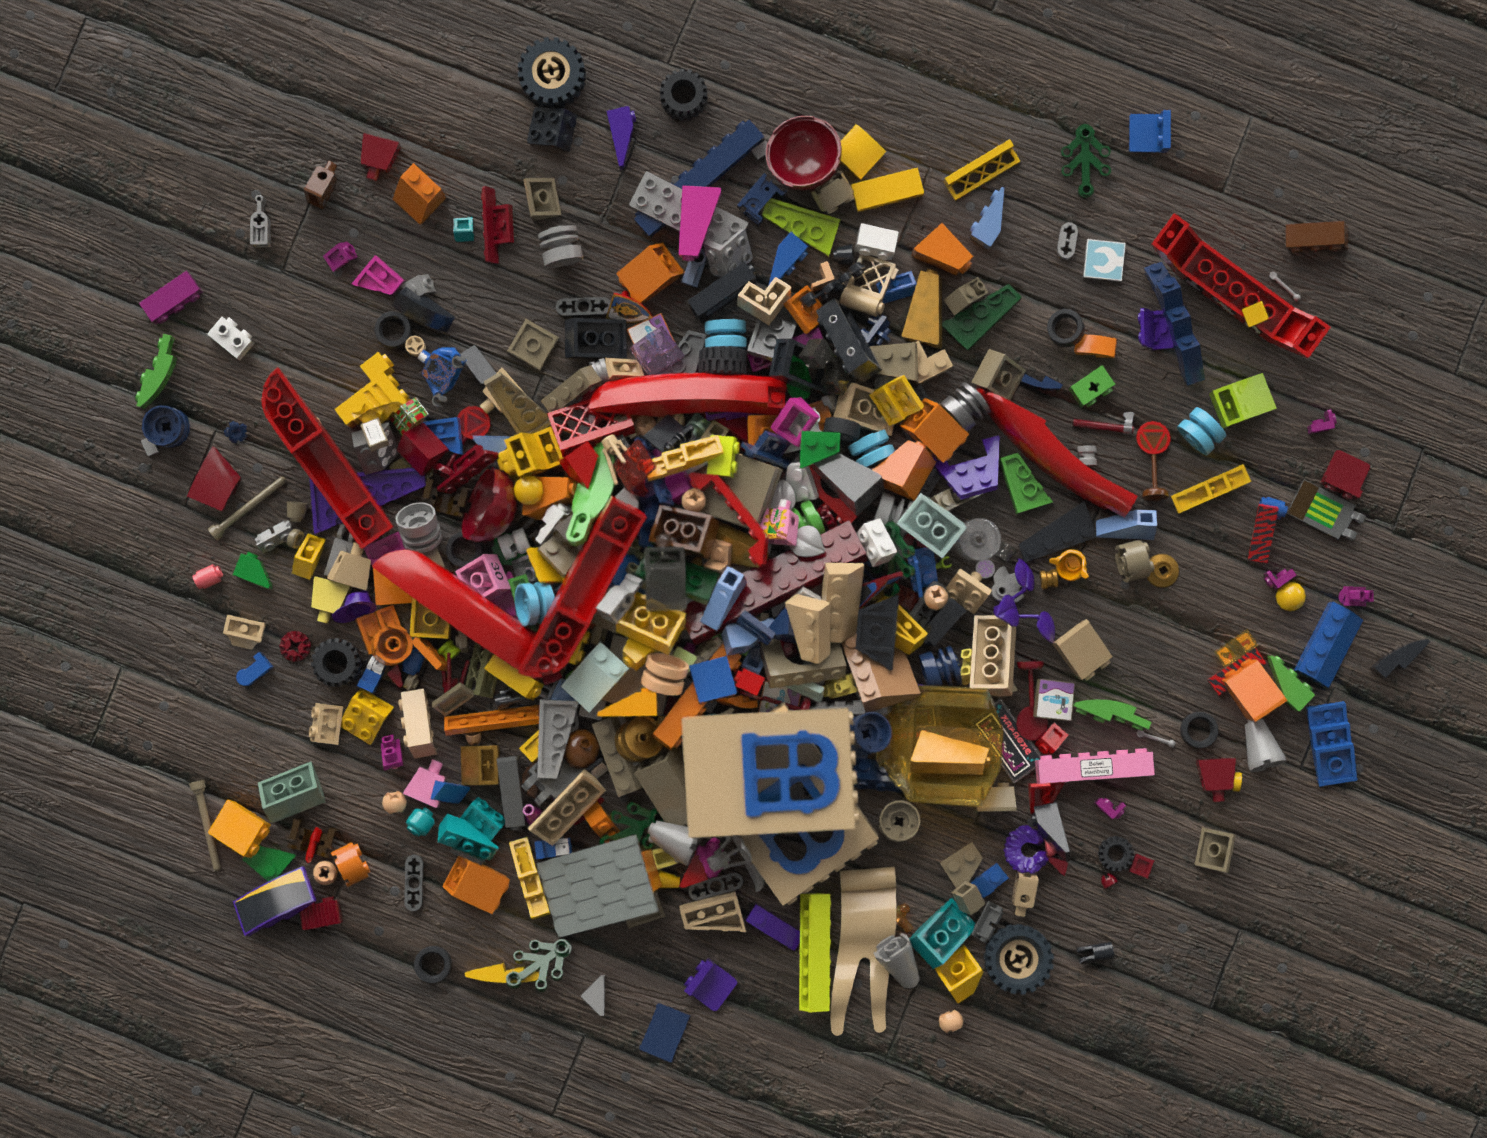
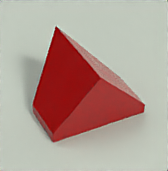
(580, 463)
(1043, 793)

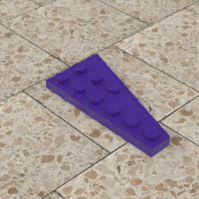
(384, 486)

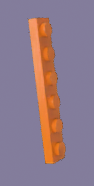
(491, 720)

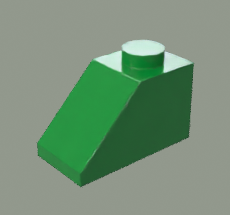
(252, 570)

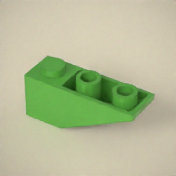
(1295, 691)

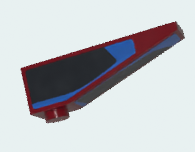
(876, 589)

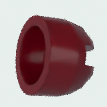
(1110, 881)

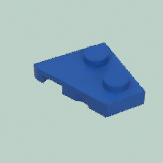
(448, 432)

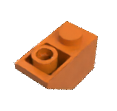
(600, 821)

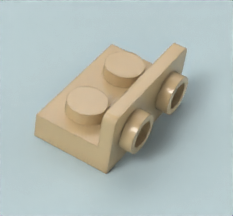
(326, 723)

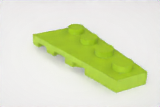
(809, 226)

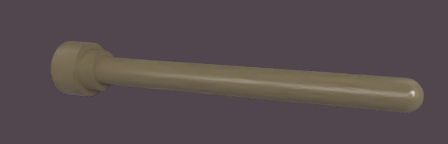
(218, 529)
(198, 789)

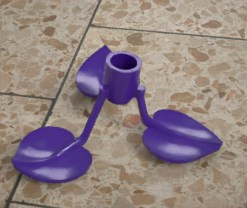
(1008, 611)

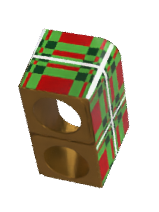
(413, 415)

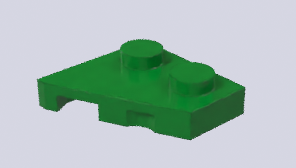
(817, 446)
(269, 862)

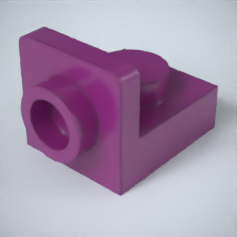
(340, 255)
(1321, 426)
(1282, 577)
(1106, 807)

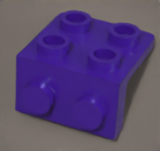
(1154, 330)
(710, 984)

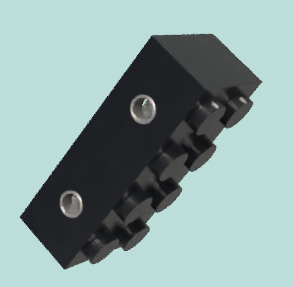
(848, 340)

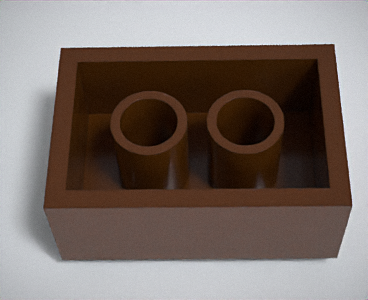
(686, 529)

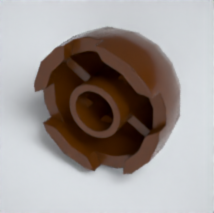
(581, 749)

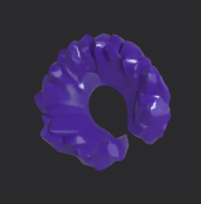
(1013, 854)

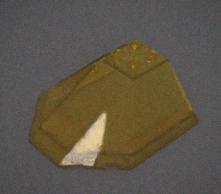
(952, 713)

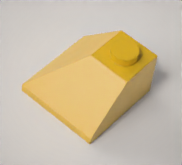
(960, 974)

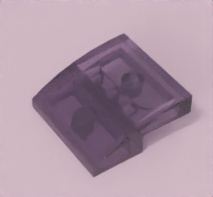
(656, 351)

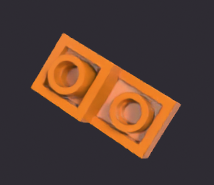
(1096, 345)
(738, 701)

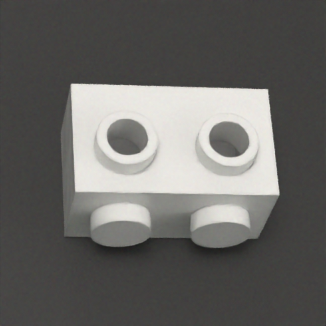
(876, 242)
(231, 338)
(876, 542)

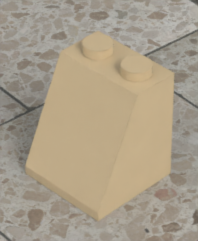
(1083, 650)

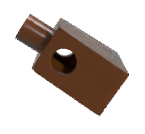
(321, 185)

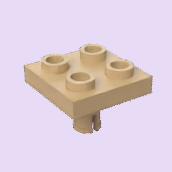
(968, 590)

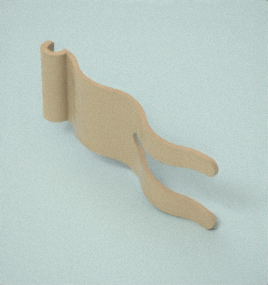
(866, 920)

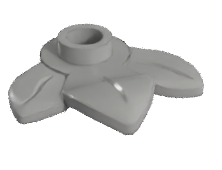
(1007, 583)

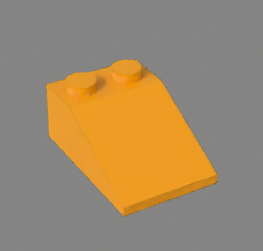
(638, 704)

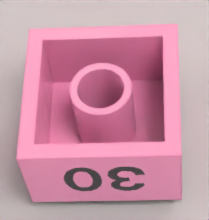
(485, 576)

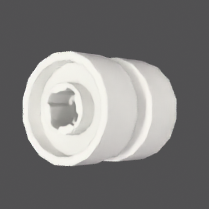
(508, 548)

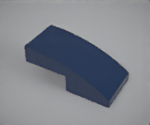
(1047, 383)

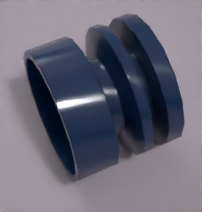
(155, 427)
(940, 669)
(875, 733)

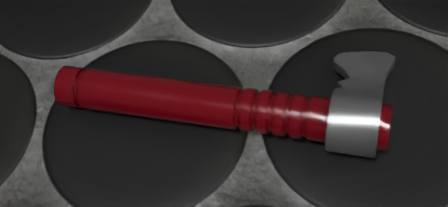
(1126, 429)

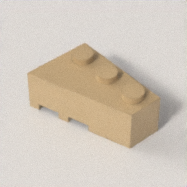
(810, 626)
(714, 913)

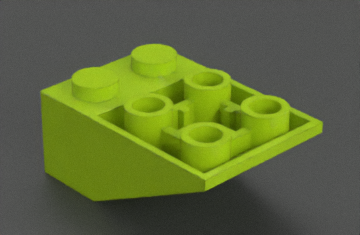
(1242, 400)

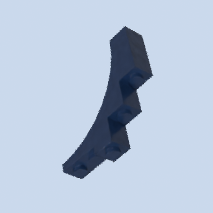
(1178, 321)

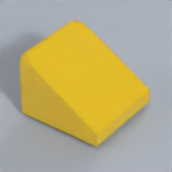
(1255, 314)

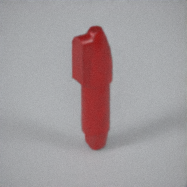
(314, 839)

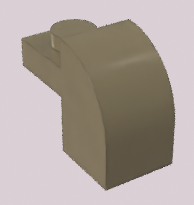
(601, 629)

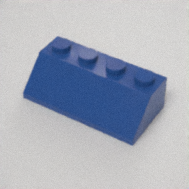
(1328, 644)

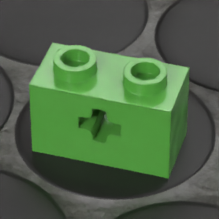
(1081, 389)

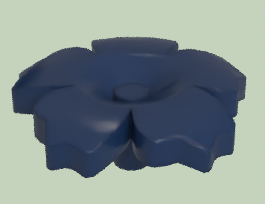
(236, 432)

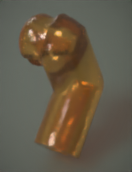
(901, 911)

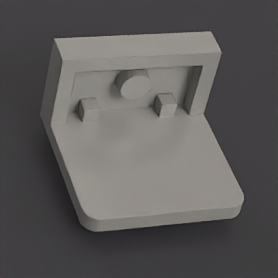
(729, 255)

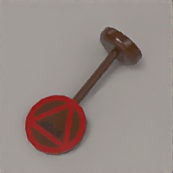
(1153, 439)

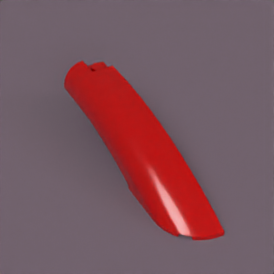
(690, 393)
(1051, 456)
(323, 460)
(583, 589)
(458, 604)

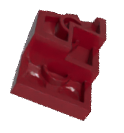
(214, 481)

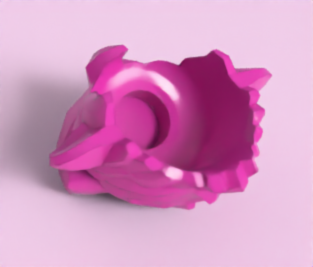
(707, 851)

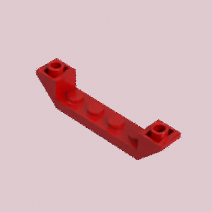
(758, 550)

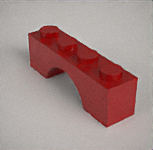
(835, 505)

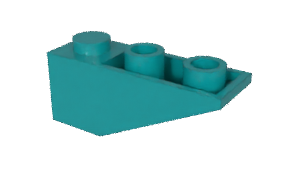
(464, 837)

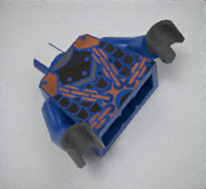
(441, 371)

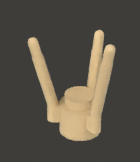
(613, 446)

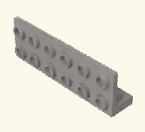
(663, 202)

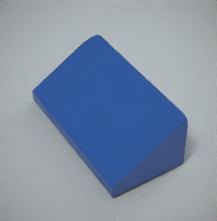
(901, 287)
(449, 792)

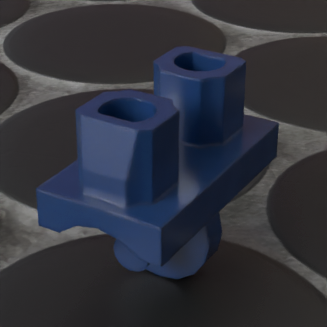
(879, 332)

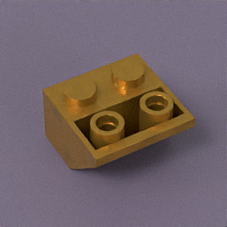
(479, 765)

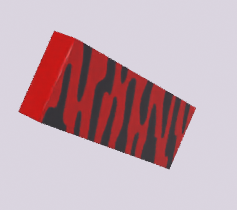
(1263, 533)
(1216, 680)

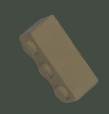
(571, 389)

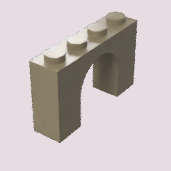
(782, 672)

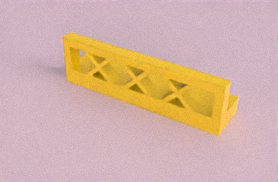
(980, 162)

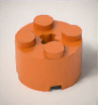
(381, 650)
(350, 863)

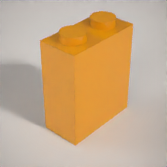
(239, 829)

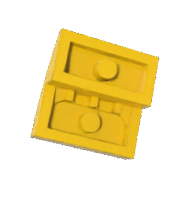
(860, 151)
(896, 400)

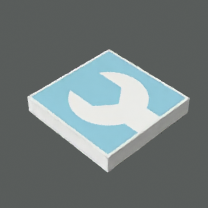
(1104, 260)

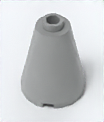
(1262, 747)
(674, 840)
(898, 959)

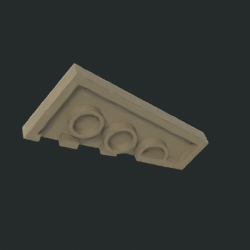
(897, 360)
(517, 407)

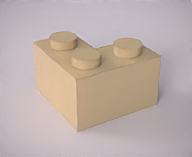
(764, 304)
(932, 366)

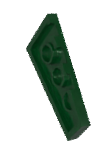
(981, 317)

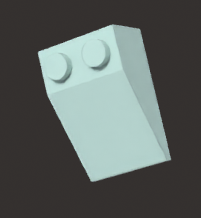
(932, 525)
(594, 677)

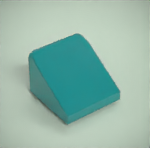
(463, 229)

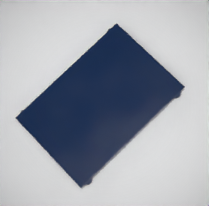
(664, 1032)

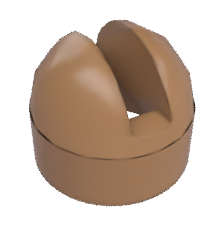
(473, 737)

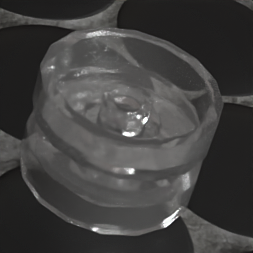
(989, 536)

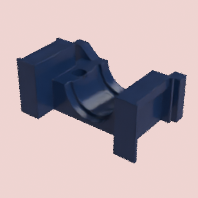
(759, 197)

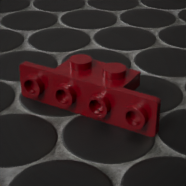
(497, 224)
(467, 467)

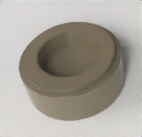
(295, 538)

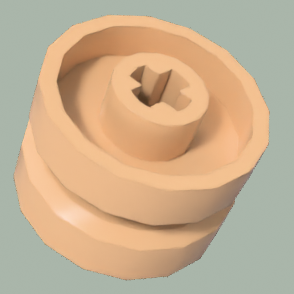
(664, 674)

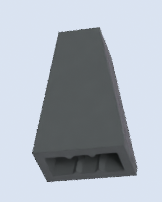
(511, 791)

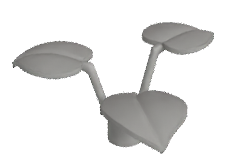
(808, 538)
(721, 859)

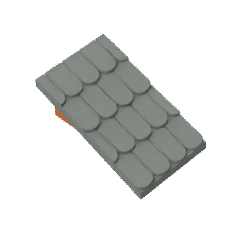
(600, 885)

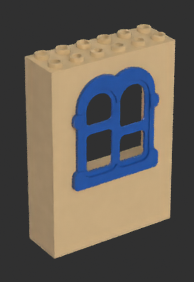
(724, 773)
(790, 877)

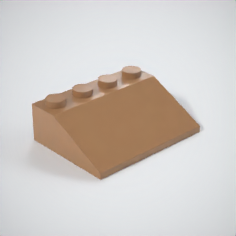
(877, 684)

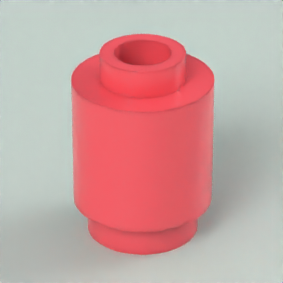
(208, 576)

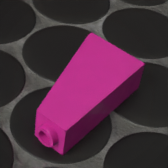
(696, 216)

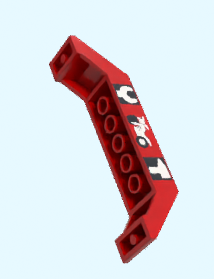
(1236, 289)

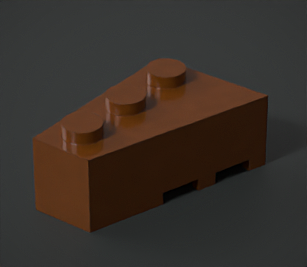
(1317, 236)

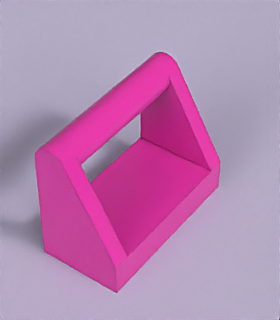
(788, 415)

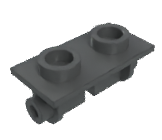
(983, 928)

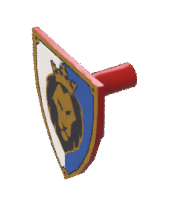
(626, 308)

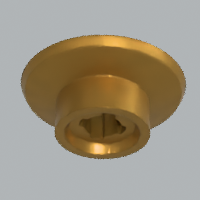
(1169, 577)

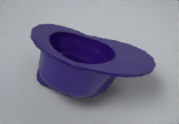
(355, 606)

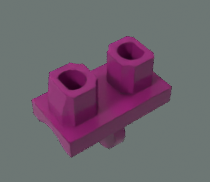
(1355, 596)
(391, 752)

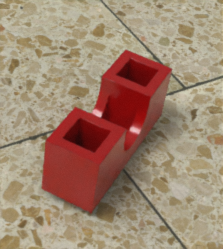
(749, 681)

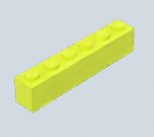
(814, 952)

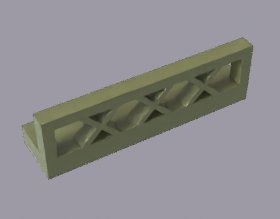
(485, 680)

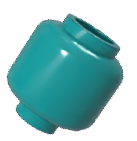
(420, 822)

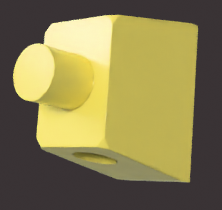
(328, 597)

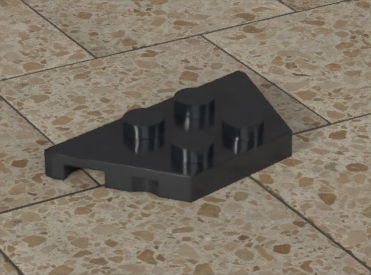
(878, 631)

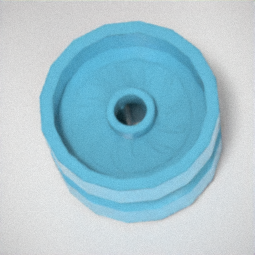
(726, 333)
(1201, 431)
(871, 449)
(533, 602)

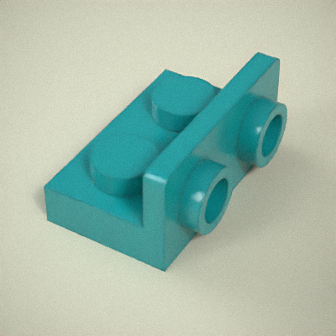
(484, 818)

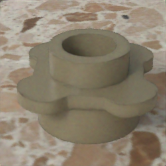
(411, 682)

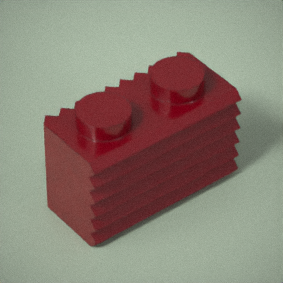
(321, 914)

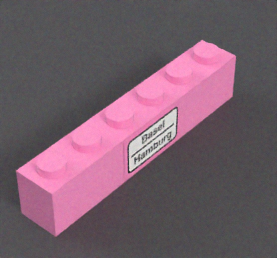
(1094, 767)

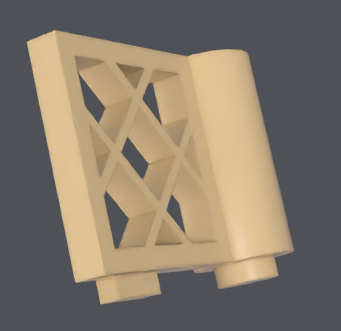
(866, 300)

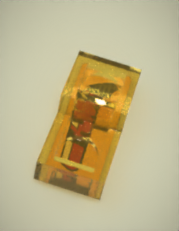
(1236, 648)

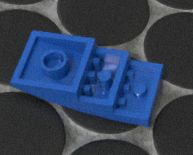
(1331, 743)

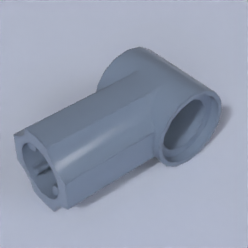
(694, 271)

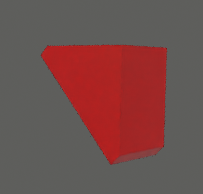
(694, 874)

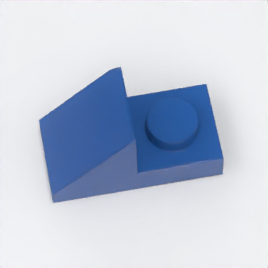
(990, 880)

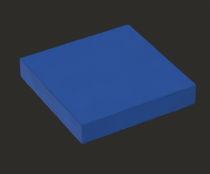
(712, 679)

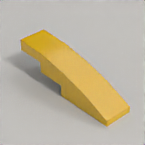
(686, 457)
(1211, 488)
(529, 878)
(498, 973)

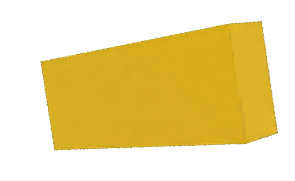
(887, 189)

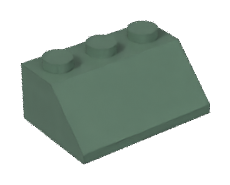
(291, 792)

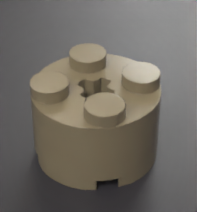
(833, 193)
(1134, 560)

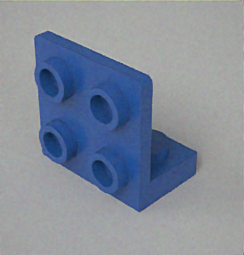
(1150, 132)
(925, 569)

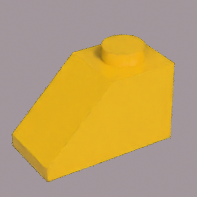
(308, 556)

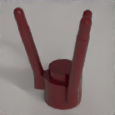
(449, 682)

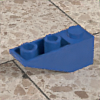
(787, 254)

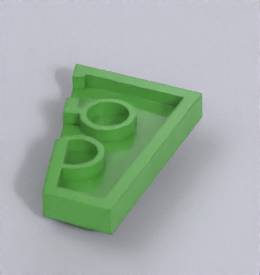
(1022, 486)

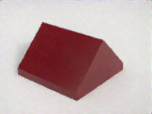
(421, 448)

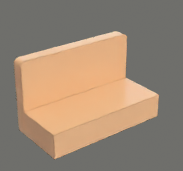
(827, 276)

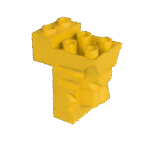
(377, 398)
(530, 454)

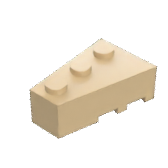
(417, 723)

